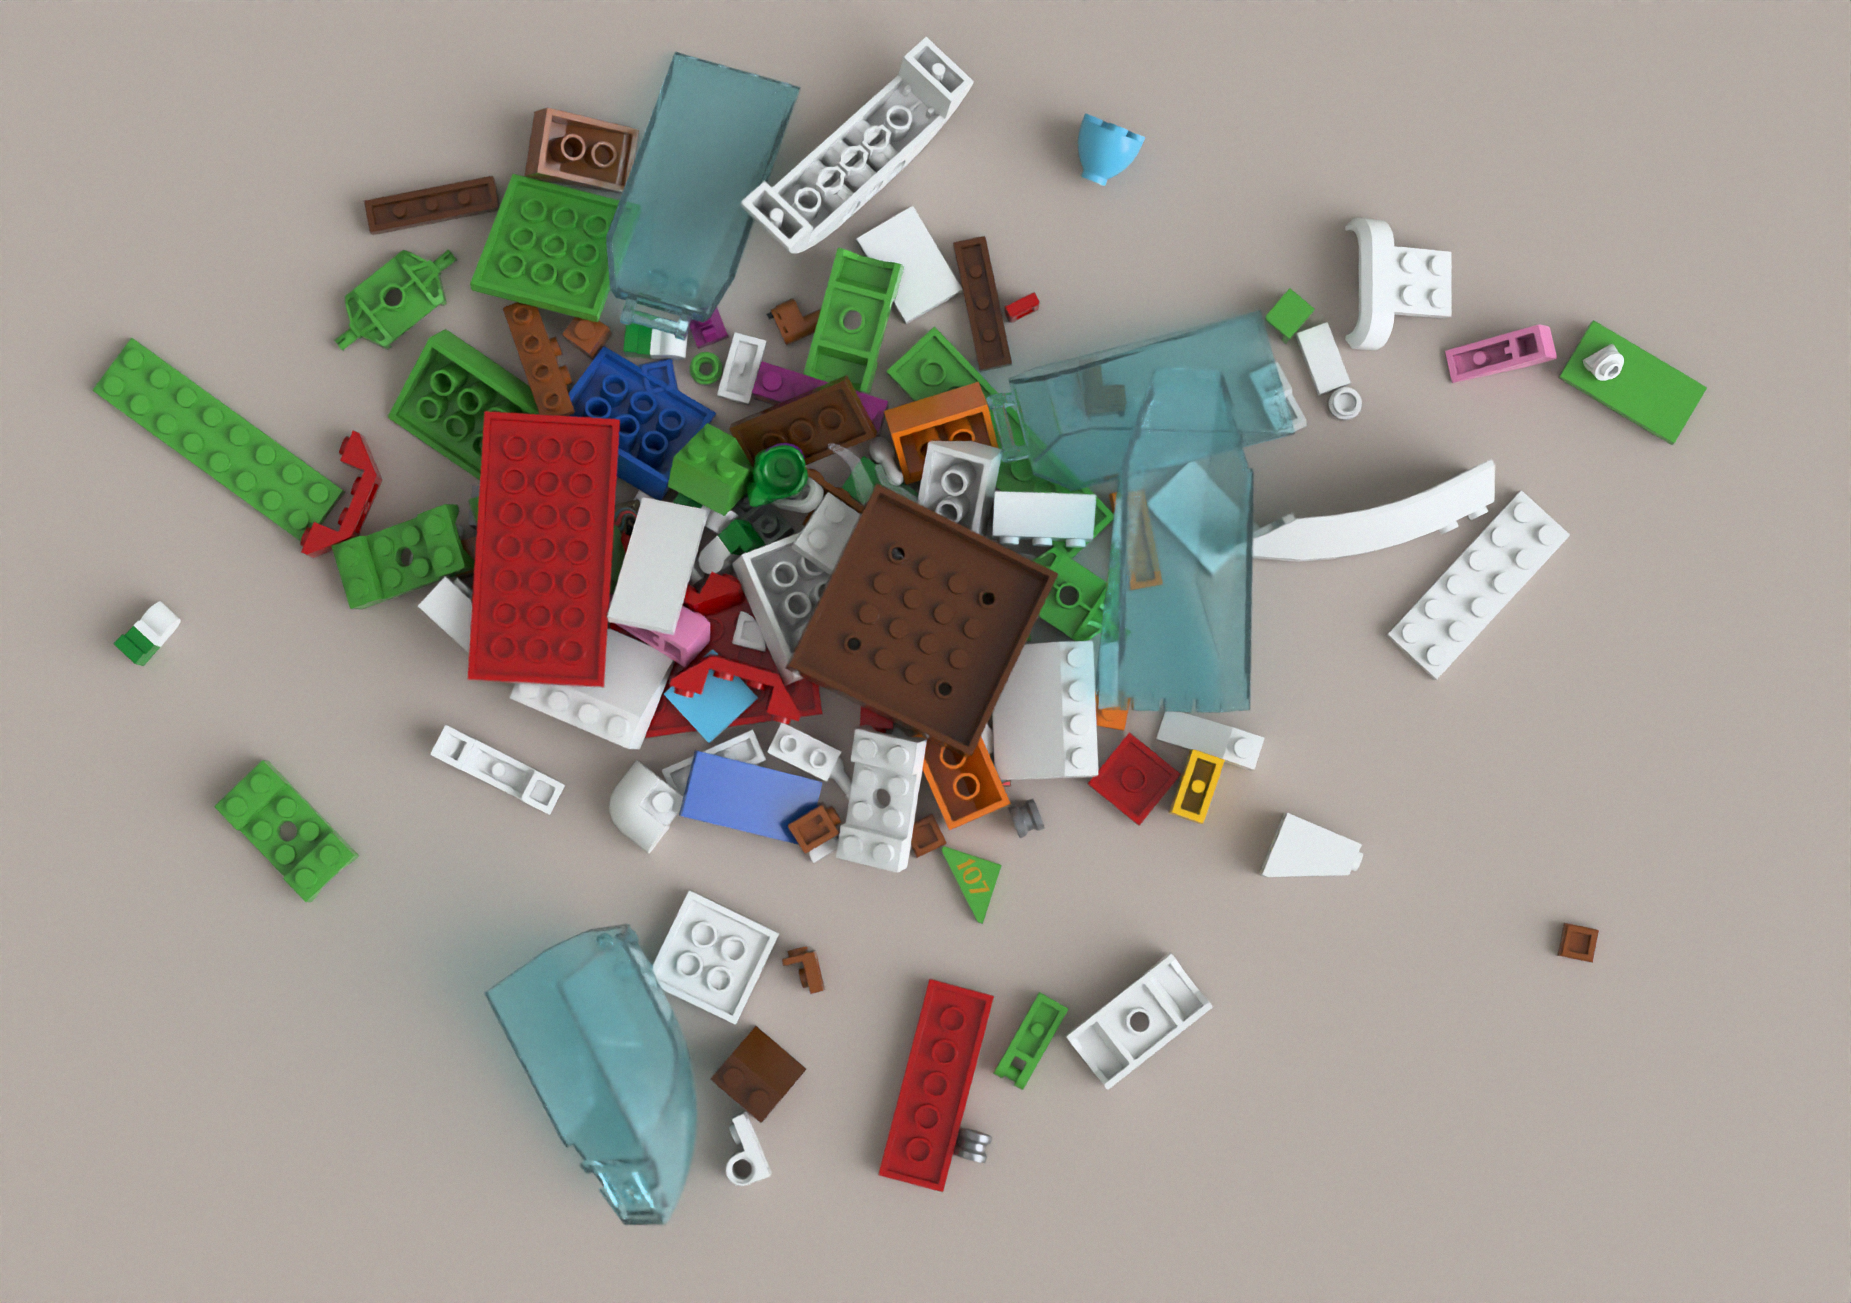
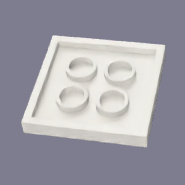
(713, 957)

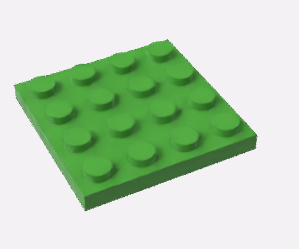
(548, 249)

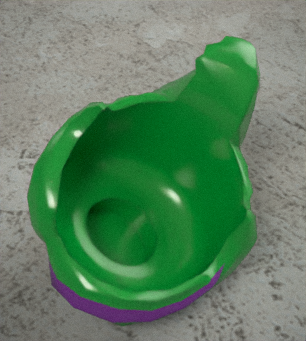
(777, 474)

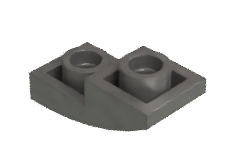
(764, 519)

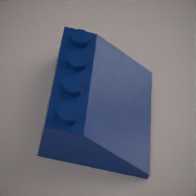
(650, 425)

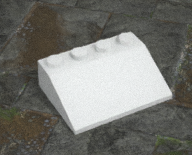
(782, 596)
(619, 710)
(1048, 714)

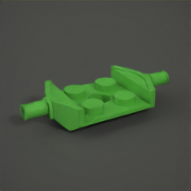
(421, 294)
(1084, 617)

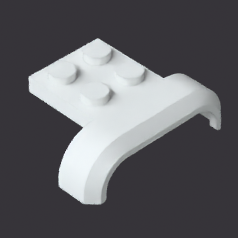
(1395, 283)

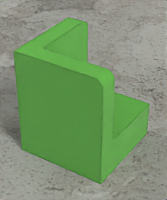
(1289, 314)

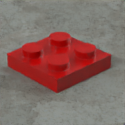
(1134, 779)

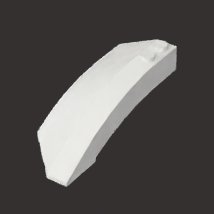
(1381, 526)

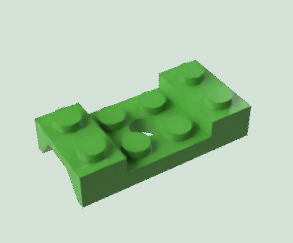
(858, 286)
(373, 563)
(262, 806)

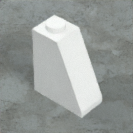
(1309, 850)

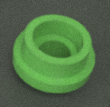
(706, 358)

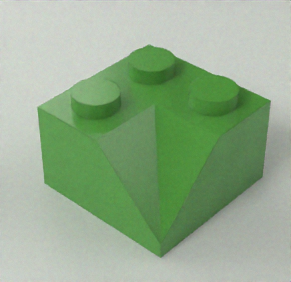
(711, 470)

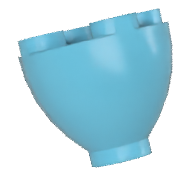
(1105, 149)

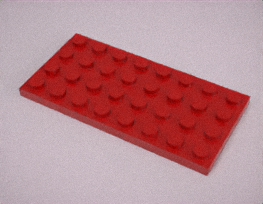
(544, 549)

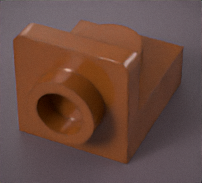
(815, 827)
(811, 973)

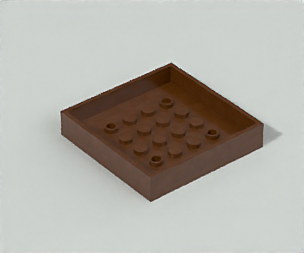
(922, 621)

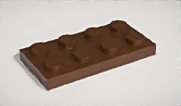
(809, 422)

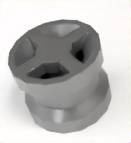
(1026, 818)
(972, 1145)

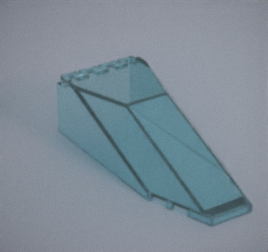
(1180, 555)

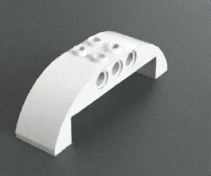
(862, 152)

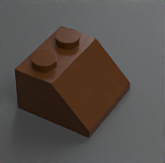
(758, 1074)

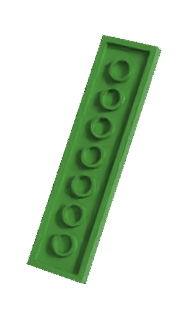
(938, 367)
(217, 440)

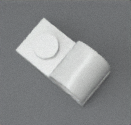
(743, 1132)

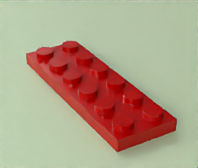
(936, 1085)

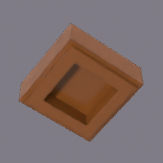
(926, 836)
(1578, 942)

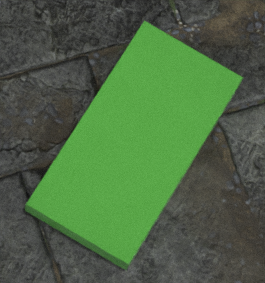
(1643, 391)

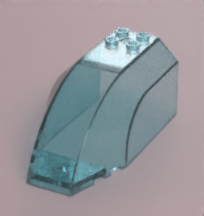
(607, 1066)

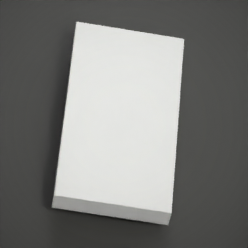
(657, 566)

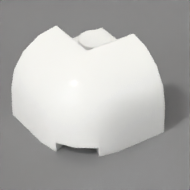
(643, 806)

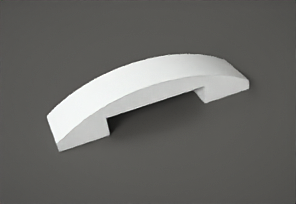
(497, 769)

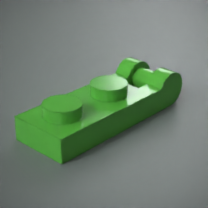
(1031, 1039)

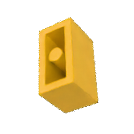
(1196, 786)

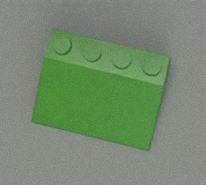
(448, 399)

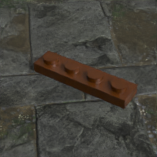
(432, 205)
(982, 303)

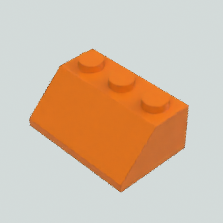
(948, 416)
(963, 785)

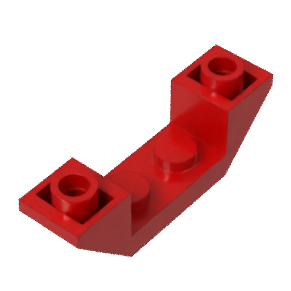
(357, 455)
(715, 595)
(693, 678)

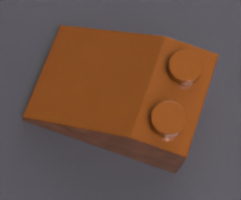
(580, 151)

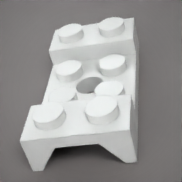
(876, 832)
(1109, 1041)

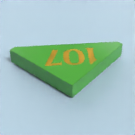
(975, 878)

